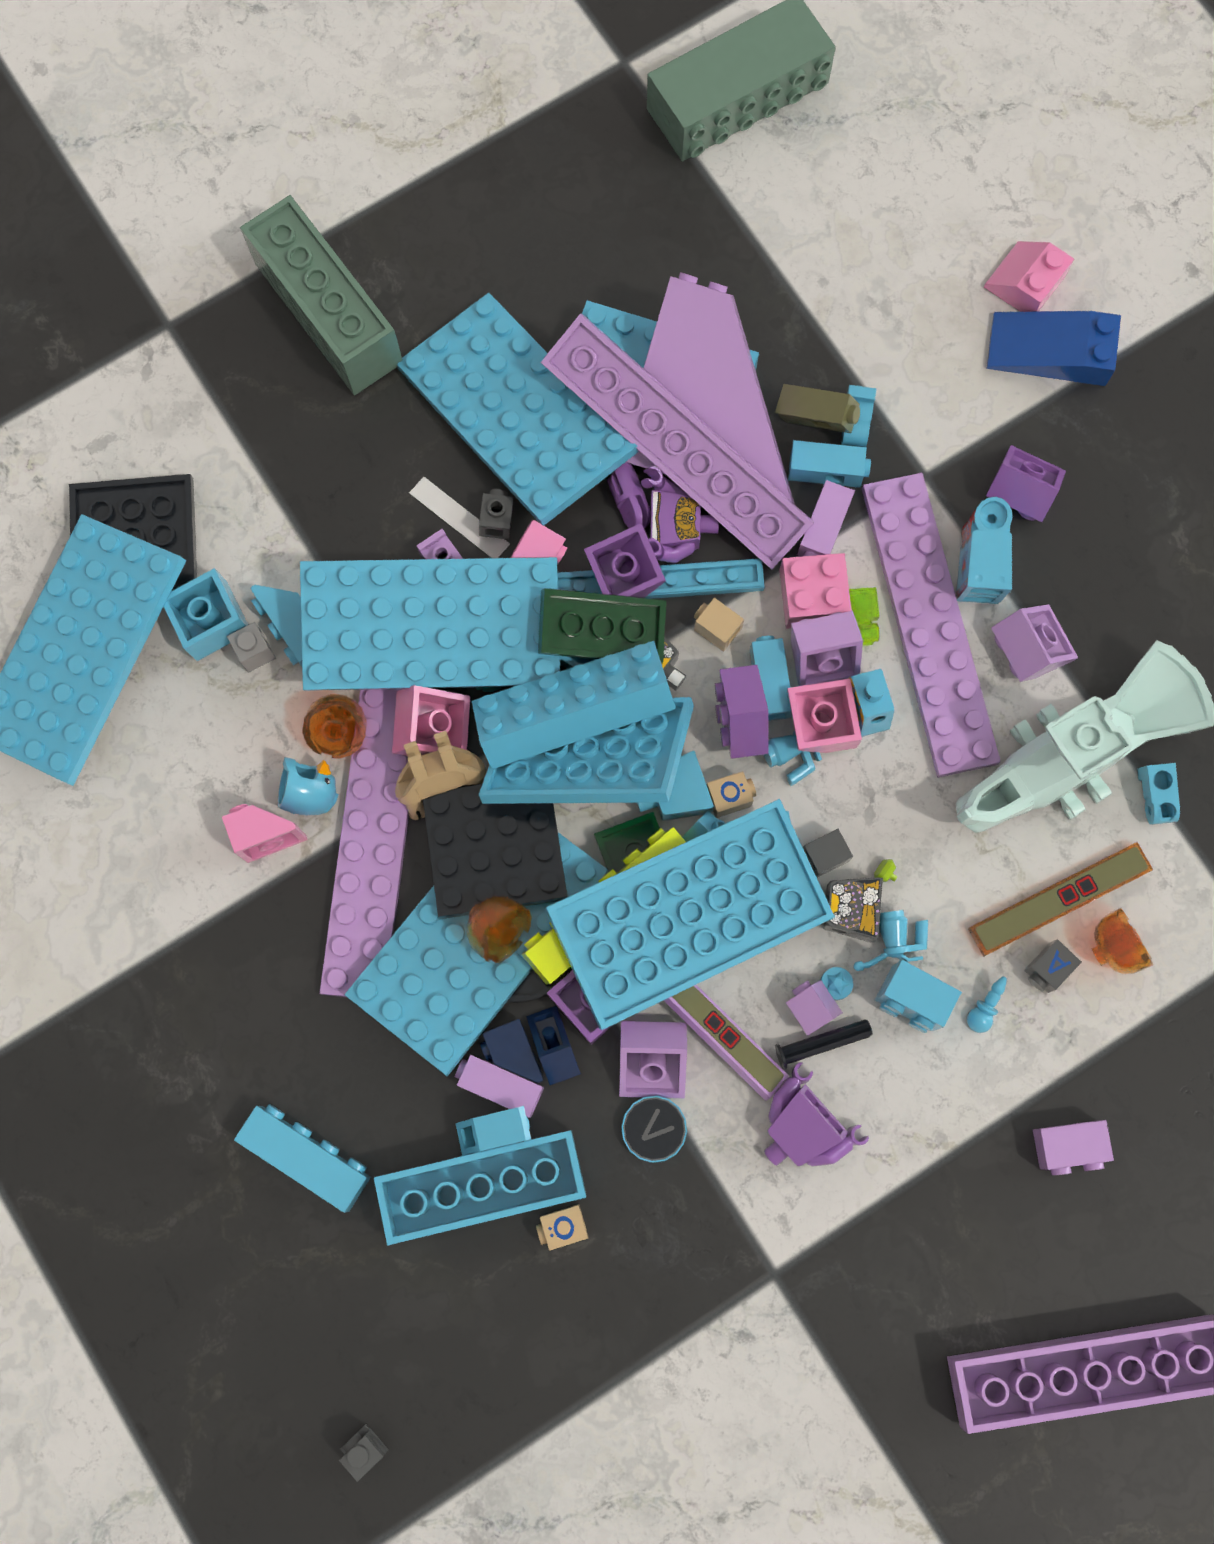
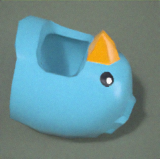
(306, 788)

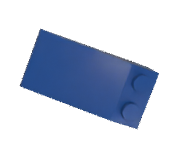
(1056, 344)

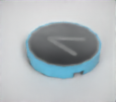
(654, 1129)

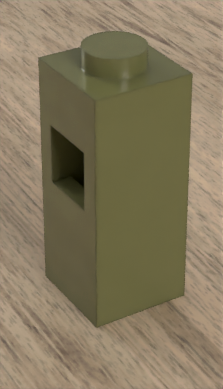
(818, 408)

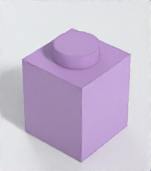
(813, 1006)

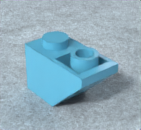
(493, 1130)

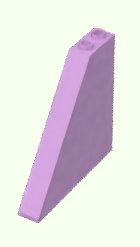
(708, 367)

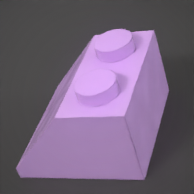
(1033, 642)
(826, 648)
(653, 1059)

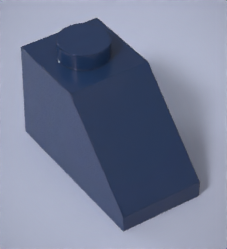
(553, 1045)
(512, 1050)

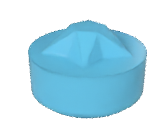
(838, 982)

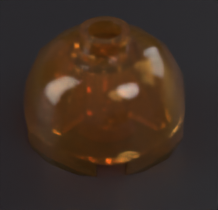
(331, 726)
(496, 927)
(1120, 944)

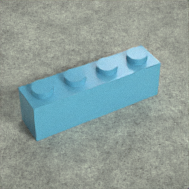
(303, 1158)

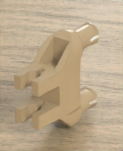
(436, 773)

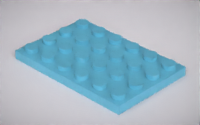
(611, 767)

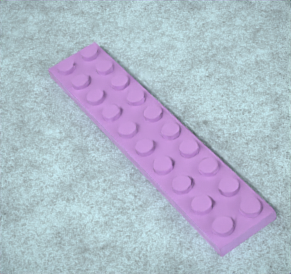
(676, 441)
(930, 625)
(368, 851)

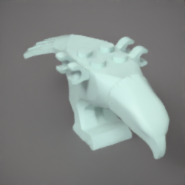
(1156, 701)

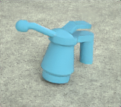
(783, 750)
(894, 934)

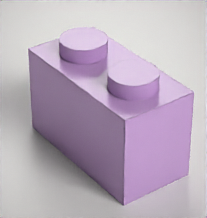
(1073, 1145)

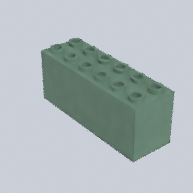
(740, 77)
(322, 294)

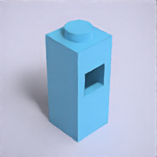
(831, 462)
(772, 666)

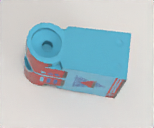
(986, 554)

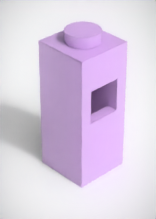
(827, 520)
(498, 1085)

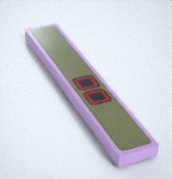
(728, 1040)

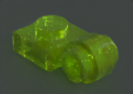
(866, 609)

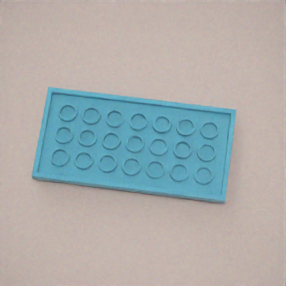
(514, 411)
(423, 623)
(81, 646)
(689, 914)
(436, 988)

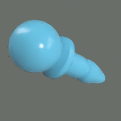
(981, 1017)

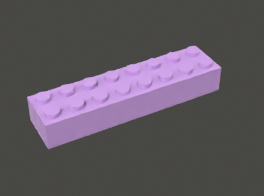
(1084, 1374)

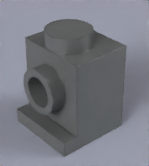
(496, 524)
(362, 1452)

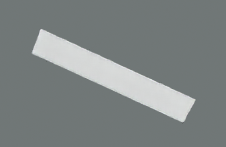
(456, 517)

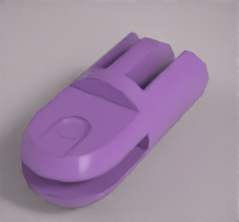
(629, 496)

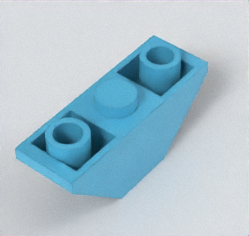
(285, 613)

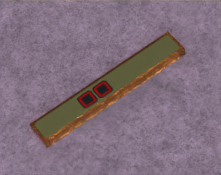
(1060, 899)

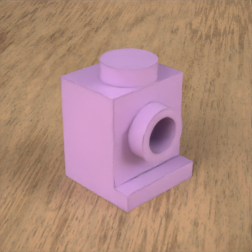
(436, 546)

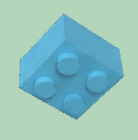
(204, 614)
(917, 997)

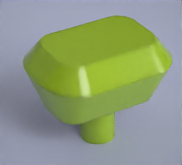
(885, 870)

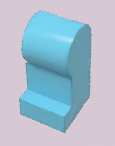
(865, 397)
(1160, 793)

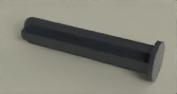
(823, 1042)

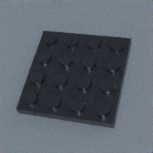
(146, 508)
(491, 851)

